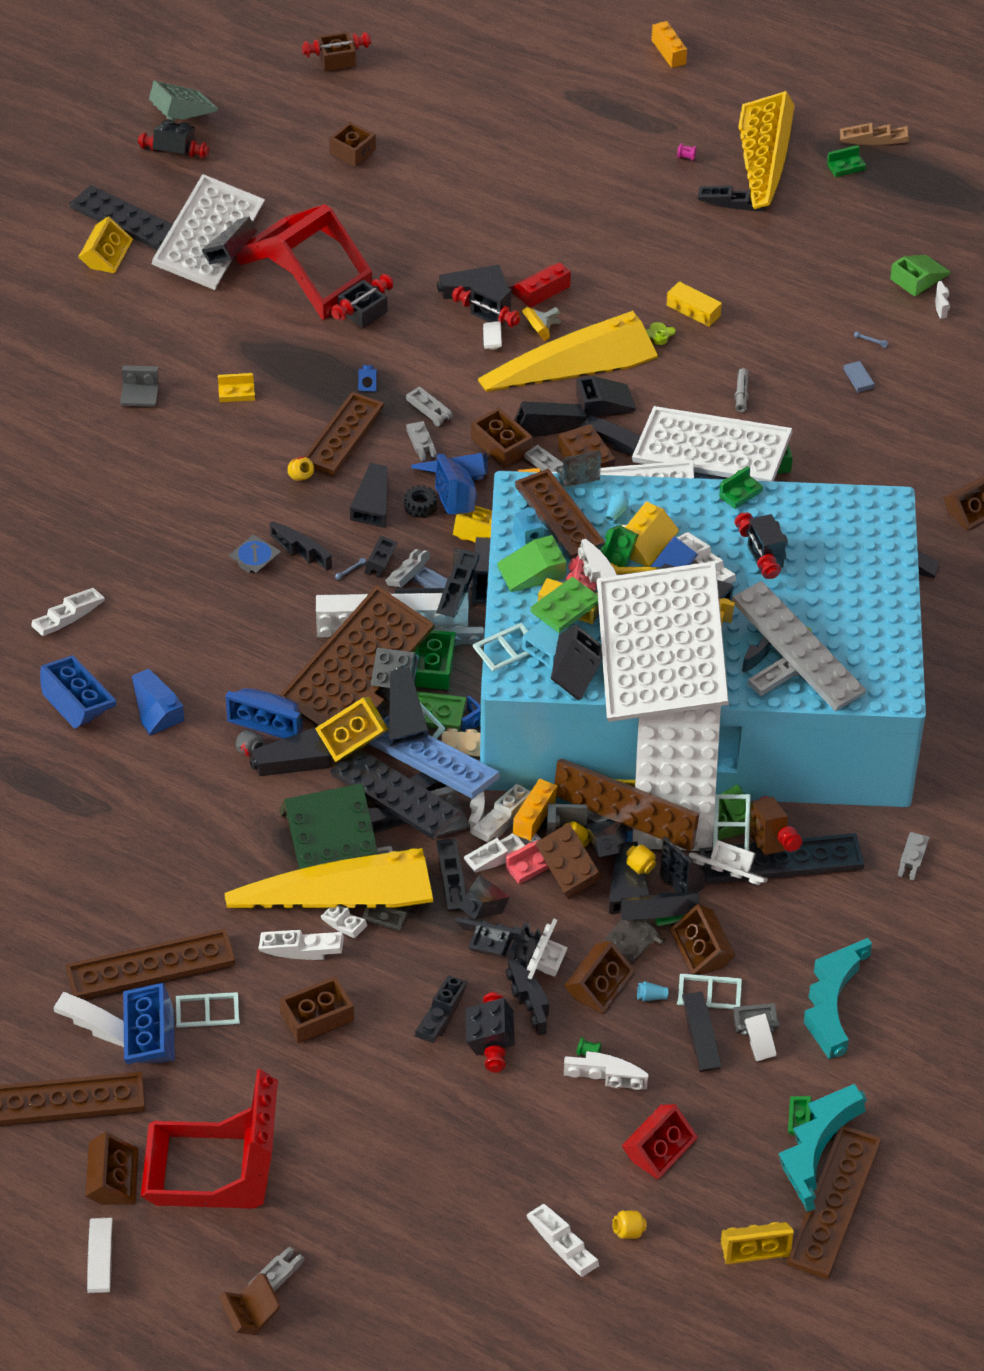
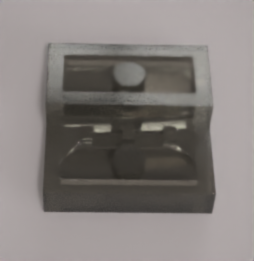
(389, 918)

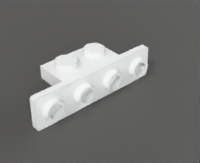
(732, 859)
(549, 955)

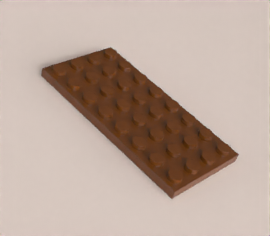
(345, 663)

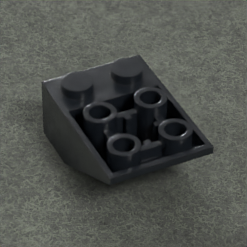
(603, 396)
(575, 661)
(679, 869)

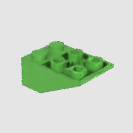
(917, 273)
(732, 811)

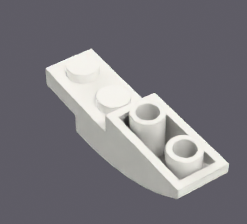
(595, 562)
(504, 810)
(298, 946)
(612, 1069)

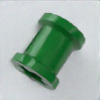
(585, 1046)

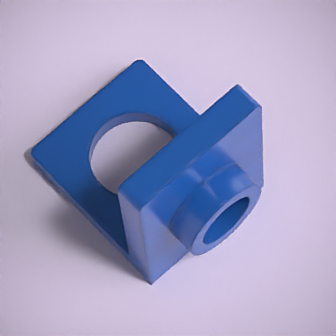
(367, 371)
(474, 718)

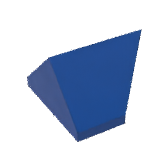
(675, 554)

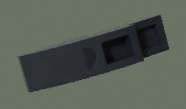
(530, 993)
(442, 1009)

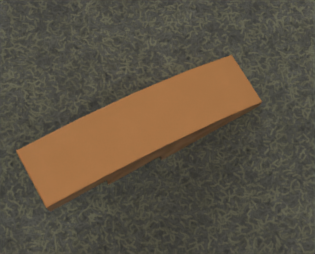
(869, 135)

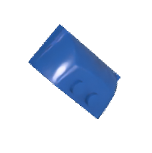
(454, 486)
(74, 691)
(264, 712)
(148, 1025)

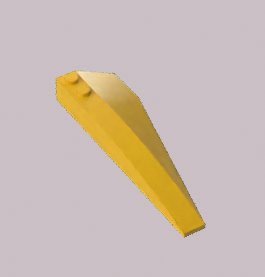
(765, 140)
(600, 347)
(371, 880)

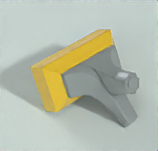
(542, 321)

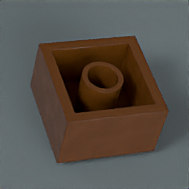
(352, 143)

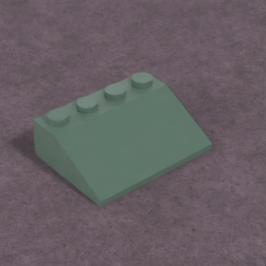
(179, 102)

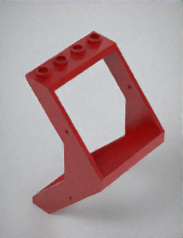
(291, 231)
(252, 1125)

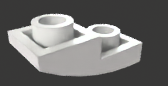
(941, 301)
(492, 335)
(477, 805)
(344, 922)
(760, 1037)

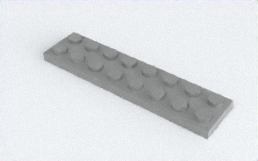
(798, 645)

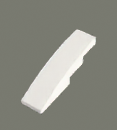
(705, 555)
(68, 612)
(495, 852)
(91, 1017)
(562, 1240)
(99, 1255)

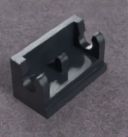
(380, 555)
(523, 951)

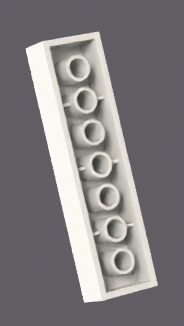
(335, 609)

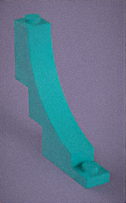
(833, 972)
(828, 1117)

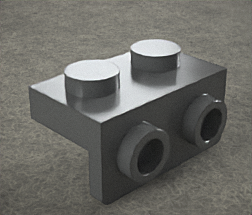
(744, 1012)

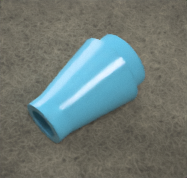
(617, 506)
(649, 991)

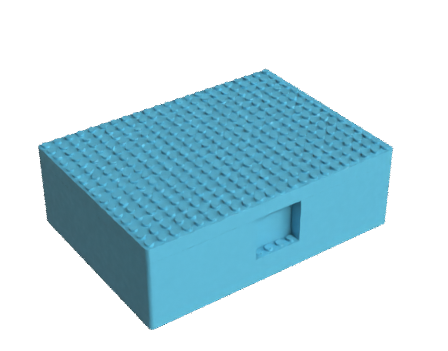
(843, 576)

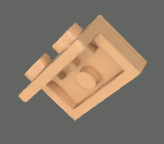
(465, 742)

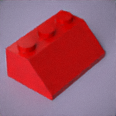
(542, 284)
(660, 1140)

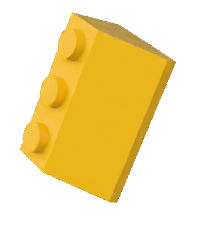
(105, 246)
(473, 524)
(654, 532)
(757, 1242)

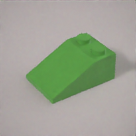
(533, 564)

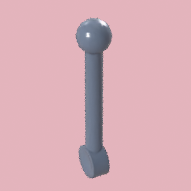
(884, 343)
(362, 561)

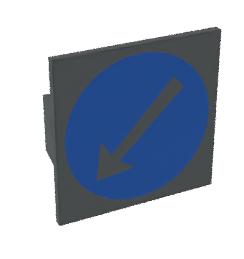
(254, 554)

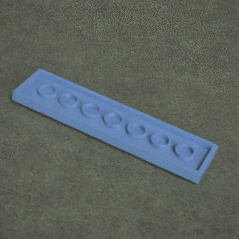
(441, 763)

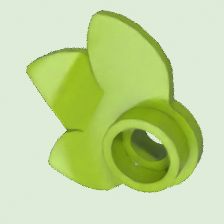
(660, 333)

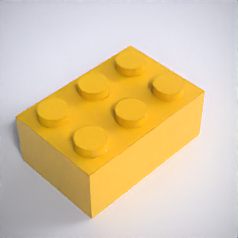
(352, 729)

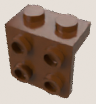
(251, 1307)

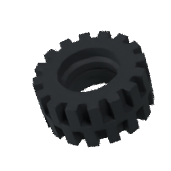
(420, 509)

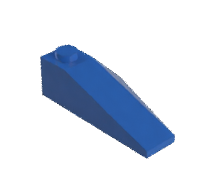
(475, 465)
(156, 703)

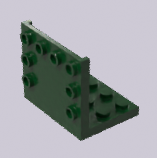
(330, 825)

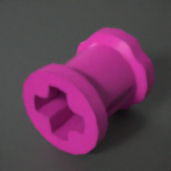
(686, 152)

